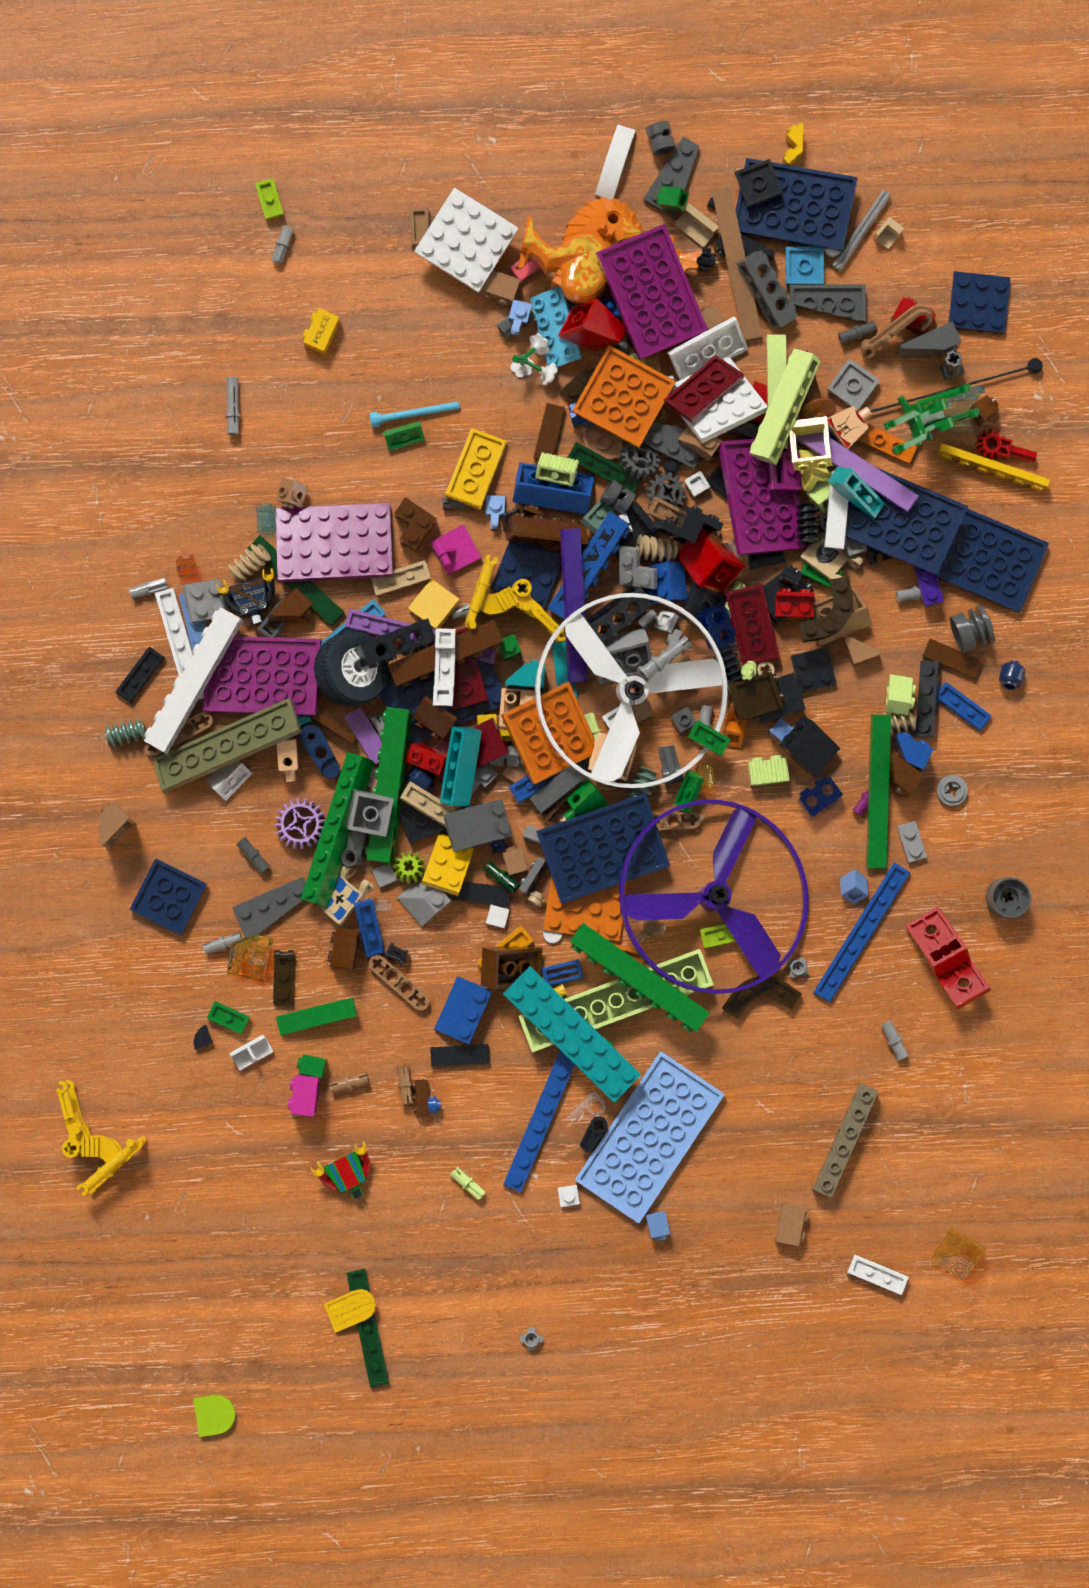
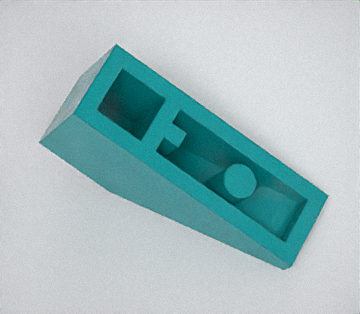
(856, 491)

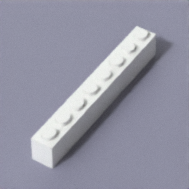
(193, 680)

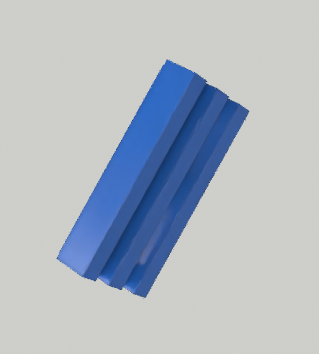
(578, 969)

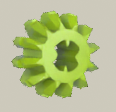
(402, 871)

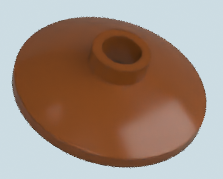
(818, 408)

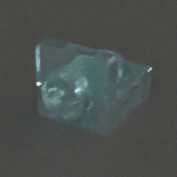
(266, 518)

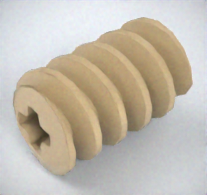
(657, 547)
(249, 563)
(902, 721)

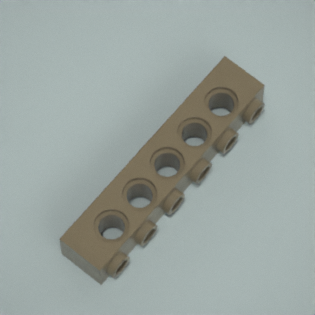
(845, 1140)

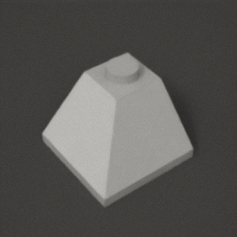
(423, 901)

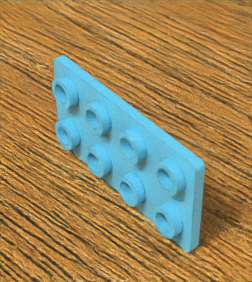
(551, 312)

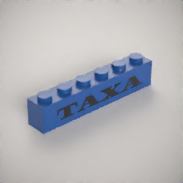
(596, 556)

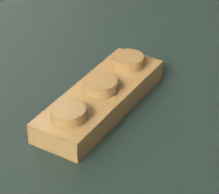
(402, 578)
(426, 803)

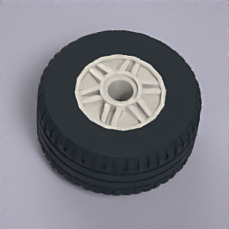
(341, 674)

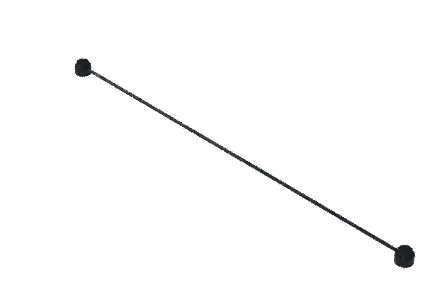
(1034, 366)

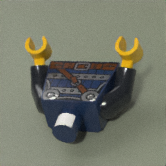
(250, 597)

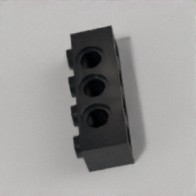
(618, 607)
(367, 650)

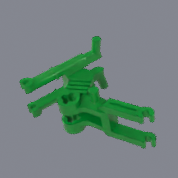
(929, 415)

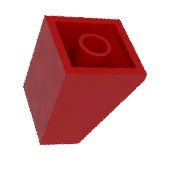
(592, 326)
(710, 562)

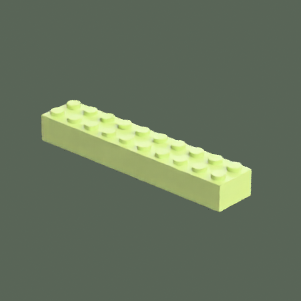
(615, 1002)

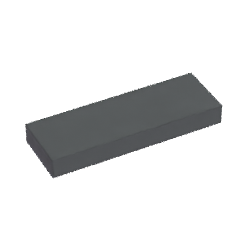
(557, 789)

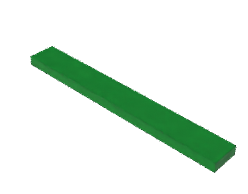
(878, 791)

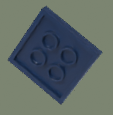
(979, 302)
(528, 563)
(168, 896)

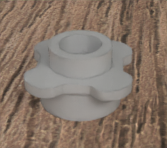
(801, 963)
(536, 1338)

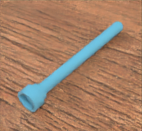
(378, 419)

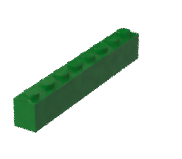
(391, 778)
(335, 835)
(639, 977)

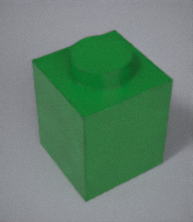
(672, 198)
(510, 648)
(311, 1065)

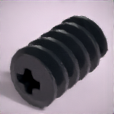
(807, 524)
(730, 664)

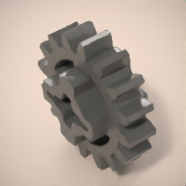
(641, 460)
(661, 486)

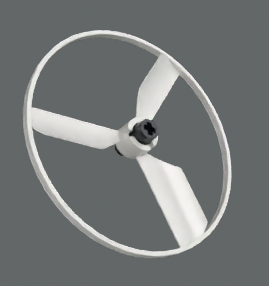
(624, 728)

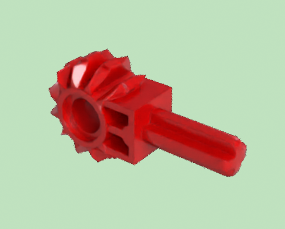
(1003, 447)

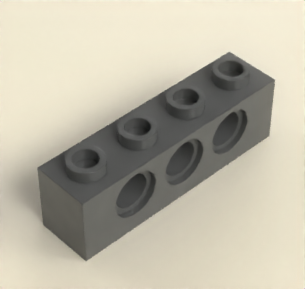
(758, 286)

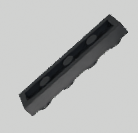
(928, 699)

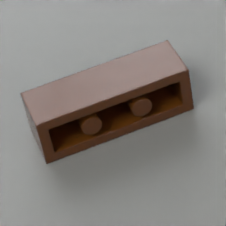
(421, 1097)

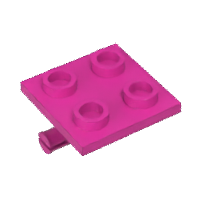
(455, 549)

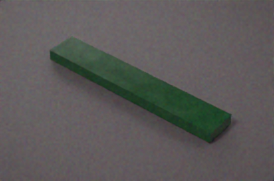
(321, 602)
(369, 1335)

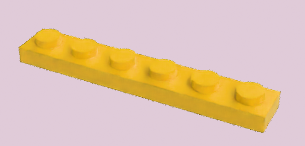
(1000, 470)

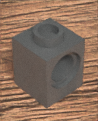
(683, 720)

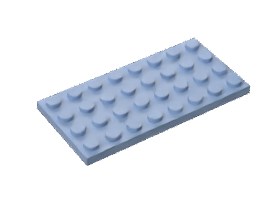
(649, 1137)

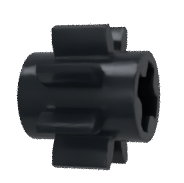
(706, 260)

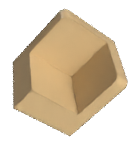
(888, 233)

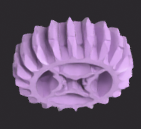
(294, 808)

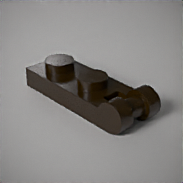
(283, 978)

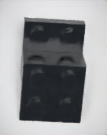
(687, 525)

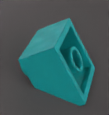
(526, 677)

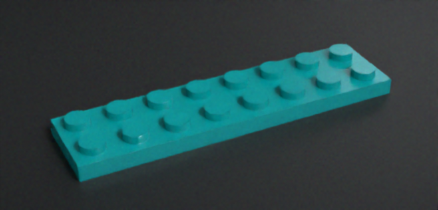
(572, 1034)

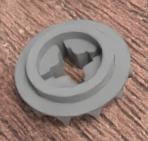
(960, 794)

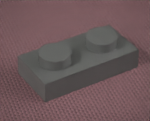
(530, 881)

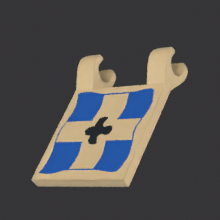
(345, 895)

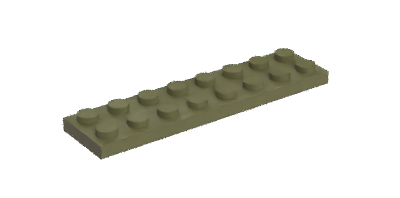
(227, 745)

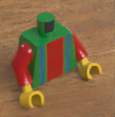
(346, 1172)

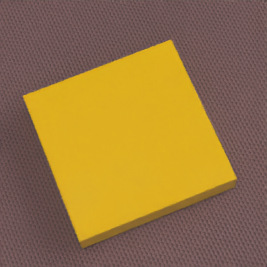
(434, 603)

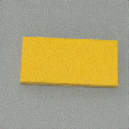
(475, 468)

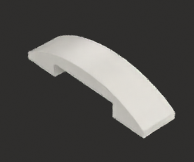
(615, 162)
(444, 667)

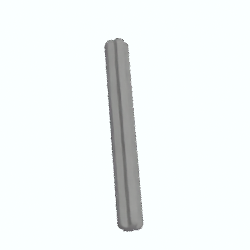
(861, 230)

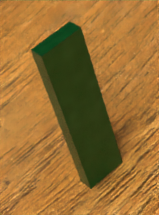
(603, 467)

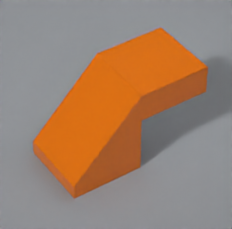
(734, 730)

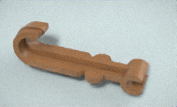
(896, 326)

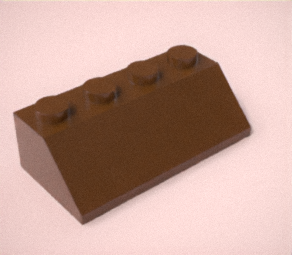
(541, 531)

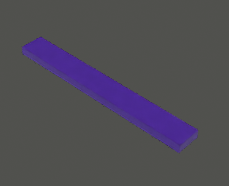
(573, 596)

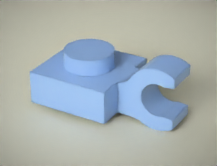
(519, 314)
(494, 507)

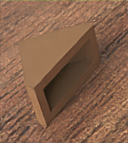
(858, 651)

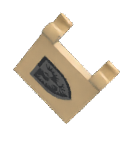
(828, 560)

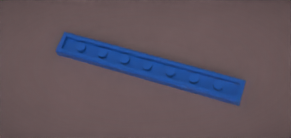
(861, 932)

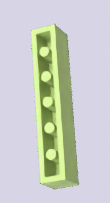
(785, 406)

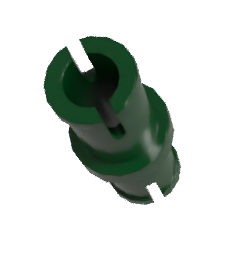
(501, 877)

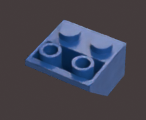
(670, 583)
(912, 751)

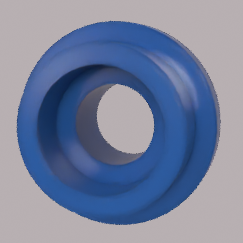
(434, 1105)

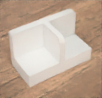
(251, 1052)

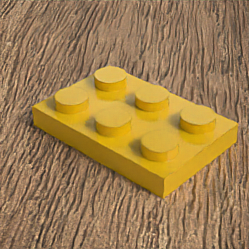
(447, 868)

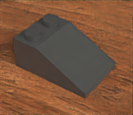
(932, 344)
(477, 825)

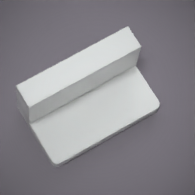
(228, 779)

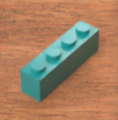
(460, 766)

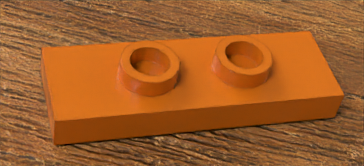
(885, 442)

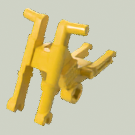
(505, 600)
(91, 1145)

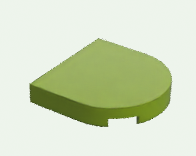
(213, 1414)

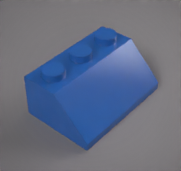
(463, 1010)

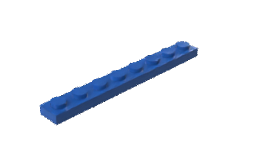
(539, 1122)

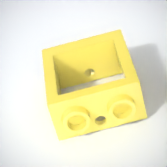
(805, 427)

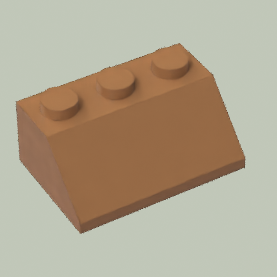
(858, 620)
(113, 825)

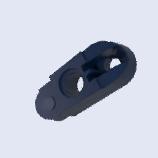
(328, 765)

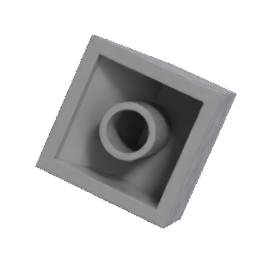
(369, 813)

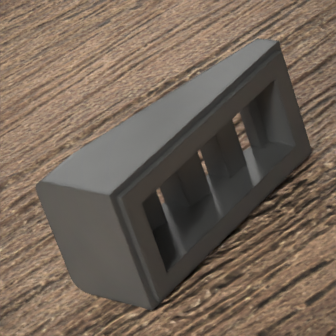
(262, 633)

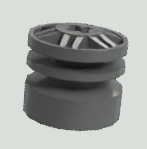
(969, 630)
(1017, 891)

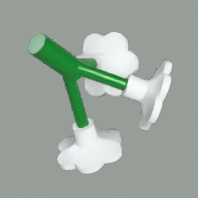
(523, 365)

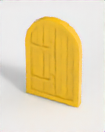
(350, 1309)

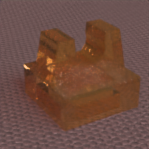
(186, 567)

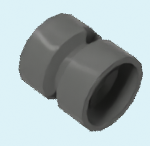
(660, 137)
(615, 491)

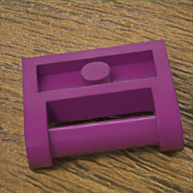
(789, 478)

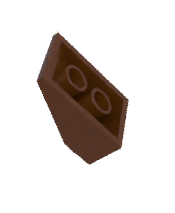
(505, 964)

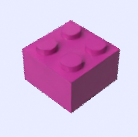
(304, 1095)

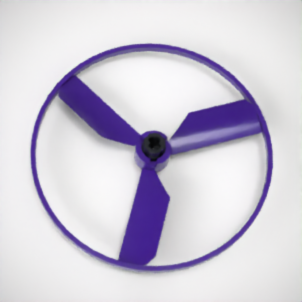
(714, 897)

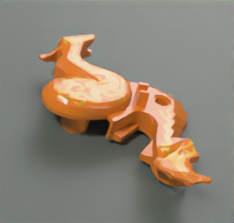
(586, 234)

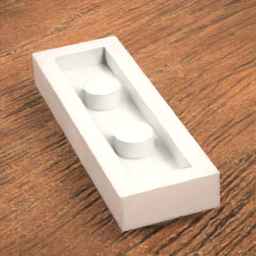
(877, 1274)

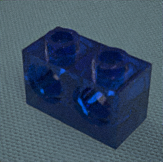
(722, 624)
(822, 800)

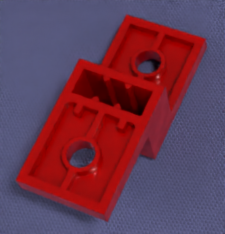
(947, 958)

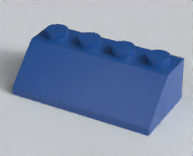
(552, 495)

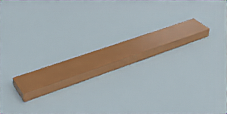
(734, 253)

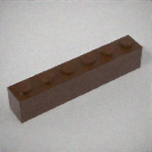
(467, 644)

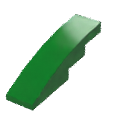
(316, 1016)

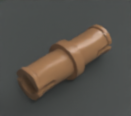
(349, 1083)
(405, 1085)

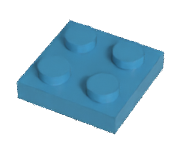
(804, 266)

